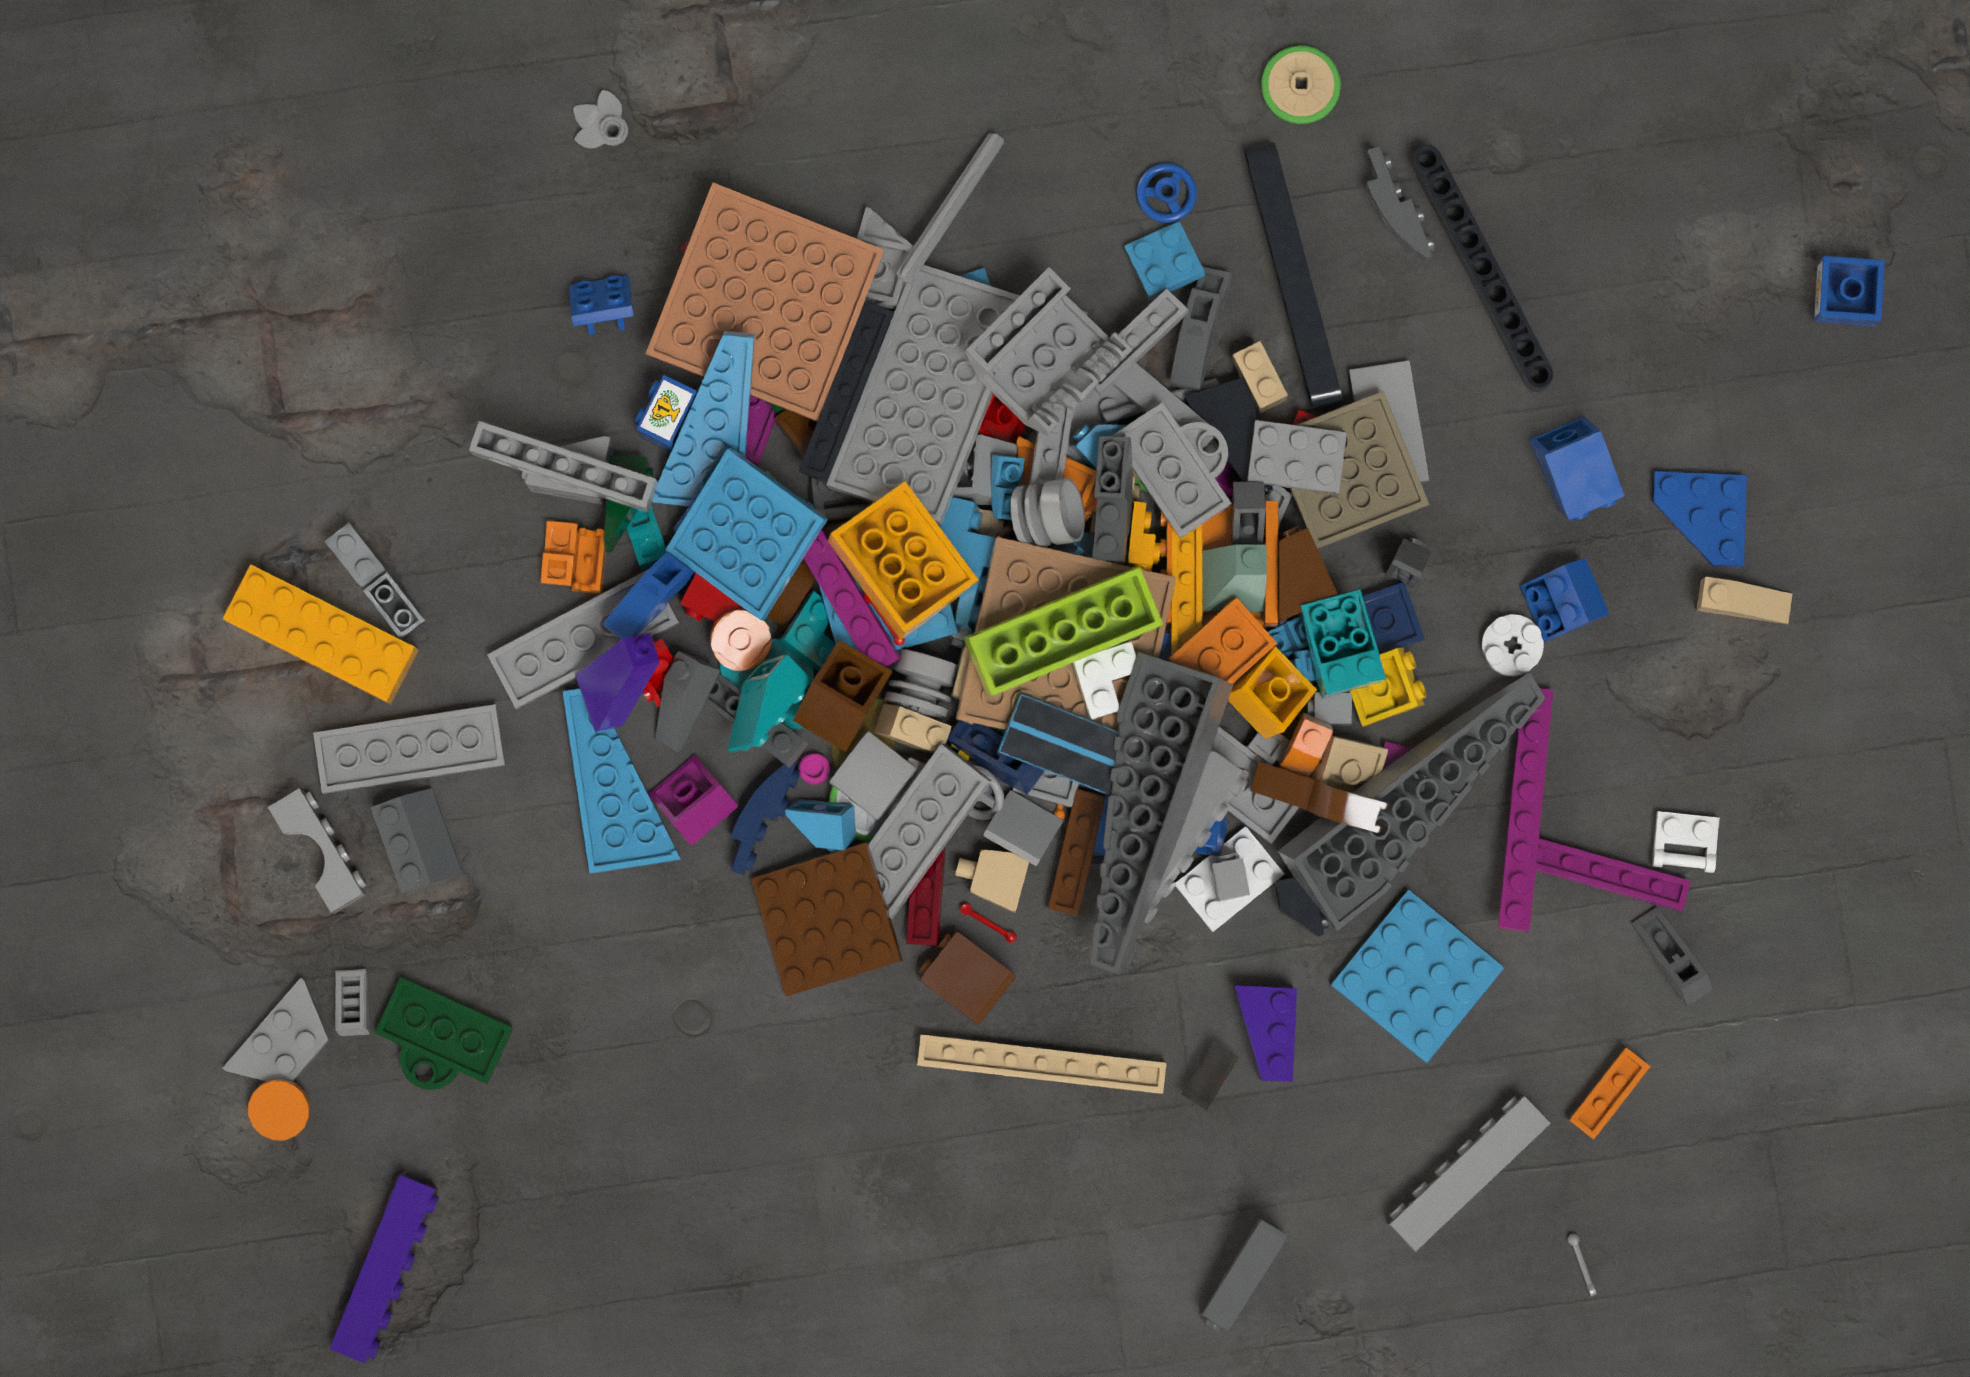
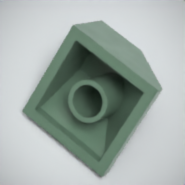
(1234, 573)

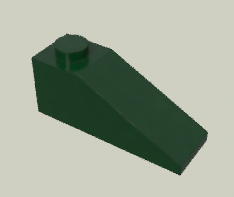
(619, 515)

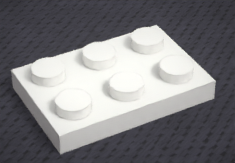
(1199, 884)

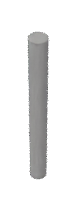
(1132, 409)

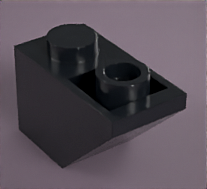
(1299, 907)

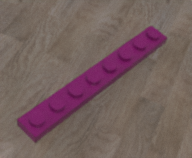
(1525, 819)

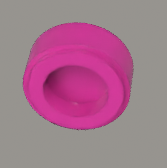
(814, 769)

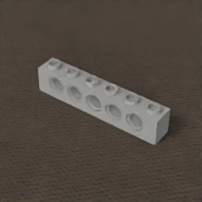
(563, 466)

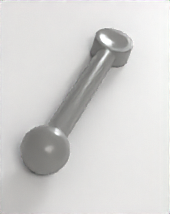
(1573, 1239)

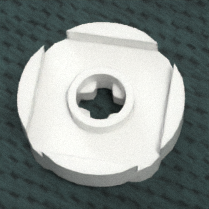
(1497, 654)

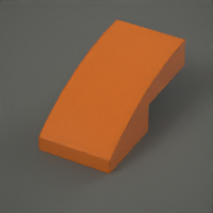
(559, 552)

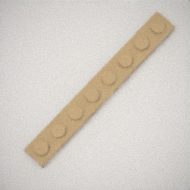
(1041, 1064)

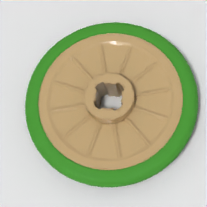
(1295, 104)

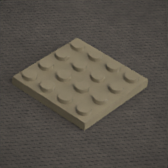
(1375, 477)

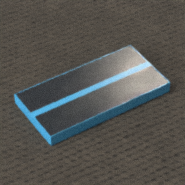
(1061, 744)

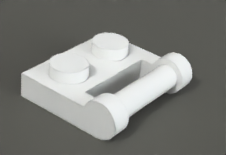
(1685, 831)

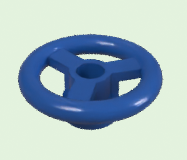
(1172, 183)

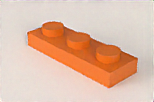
(1609, 1093)

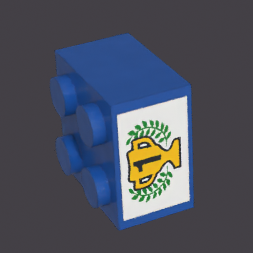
(1849, 291)
(665, 413)

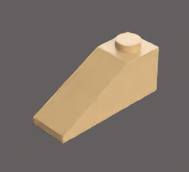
(1743, 600)

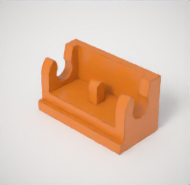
(589, 561)

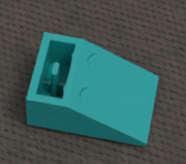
(1342, 644)
(765, 701)

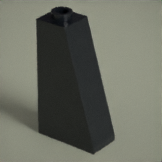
(1233, 415)

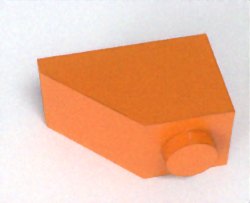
(1306, 745)

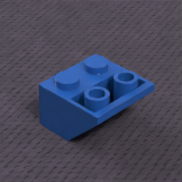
(1564, 599)

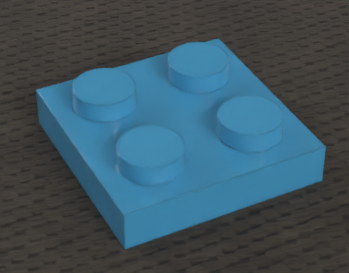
(1164, 260)

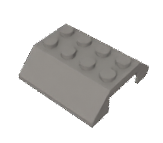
(1043, 354)

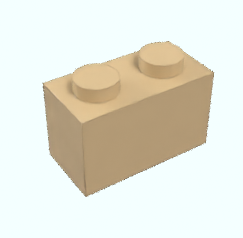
(1260, 377)
(911, 728)

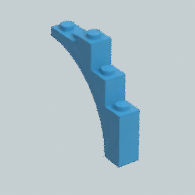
(976, 549)

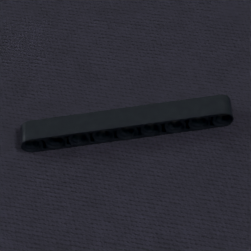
(1482, 253)
(1293, 275)

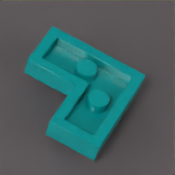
(806, 631)

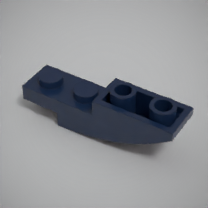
(766, 803)

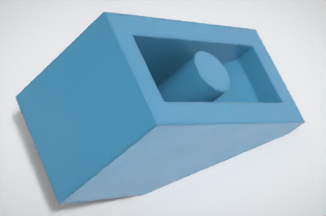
(1087, 441)
(824, 823)

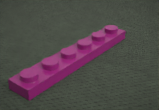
(849, 602)
(1611, 875)

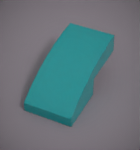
(646, 538)

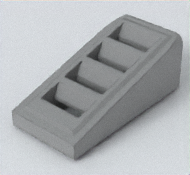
(356, 1028)

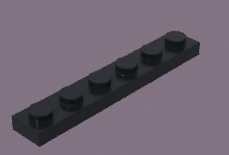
(846, 391)

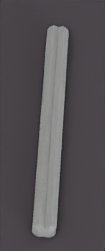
(950, 208)

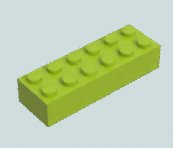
(1063, 631)

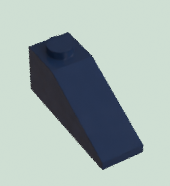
(983, 745)

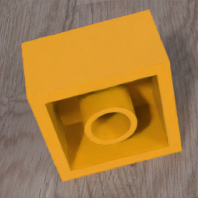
(1271, 693)

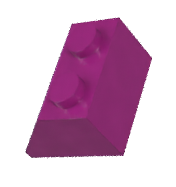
(693, 800)

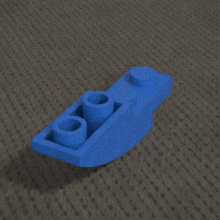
(649, 596)

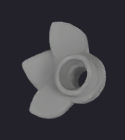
(598, 119)

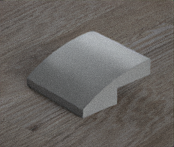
(872, 775)

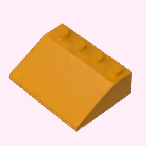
(902, 560)

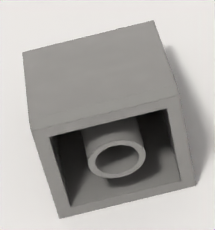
(596, 448)

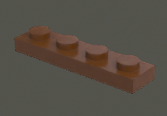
(1077, 852)

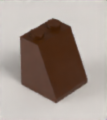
(1300, 574)
(842, 695)
(966, 977)

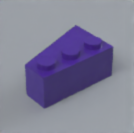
(1270, 1027)

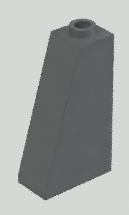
(1243, 1276)

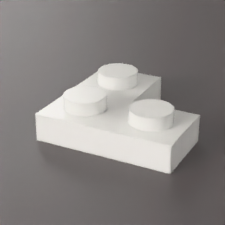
(1096, 677)

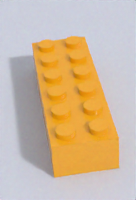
(320, 634)

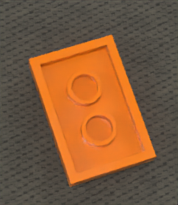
(1226, 644)

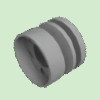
(1048, 513)
(922, 683)

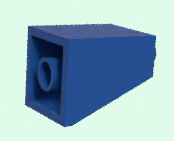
(1577, 468)

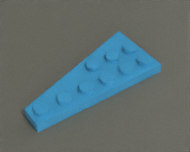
(714, 422)

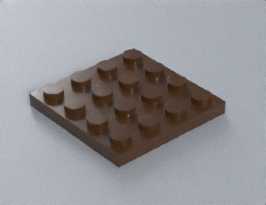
(827, 919)

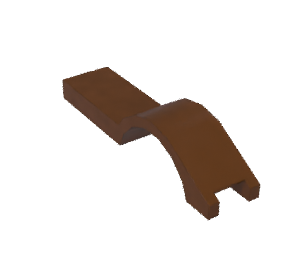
(798, 586)
(1317, 797)

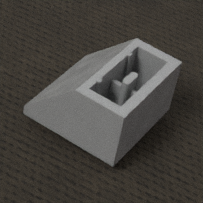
(976, 476)

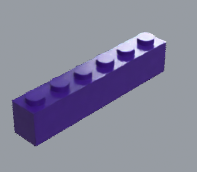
(384, 1268)

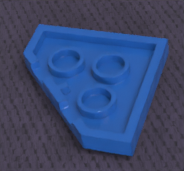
(1706, 512)

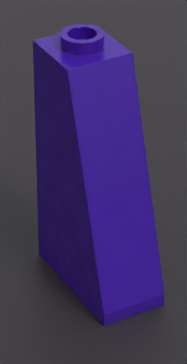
(617, 680)

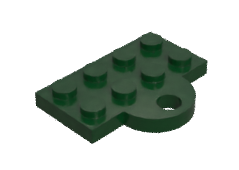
(442, 1036)

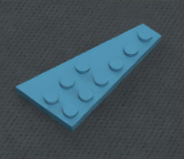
(614, 805)

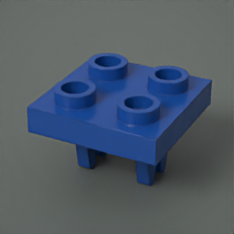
(601, 301)

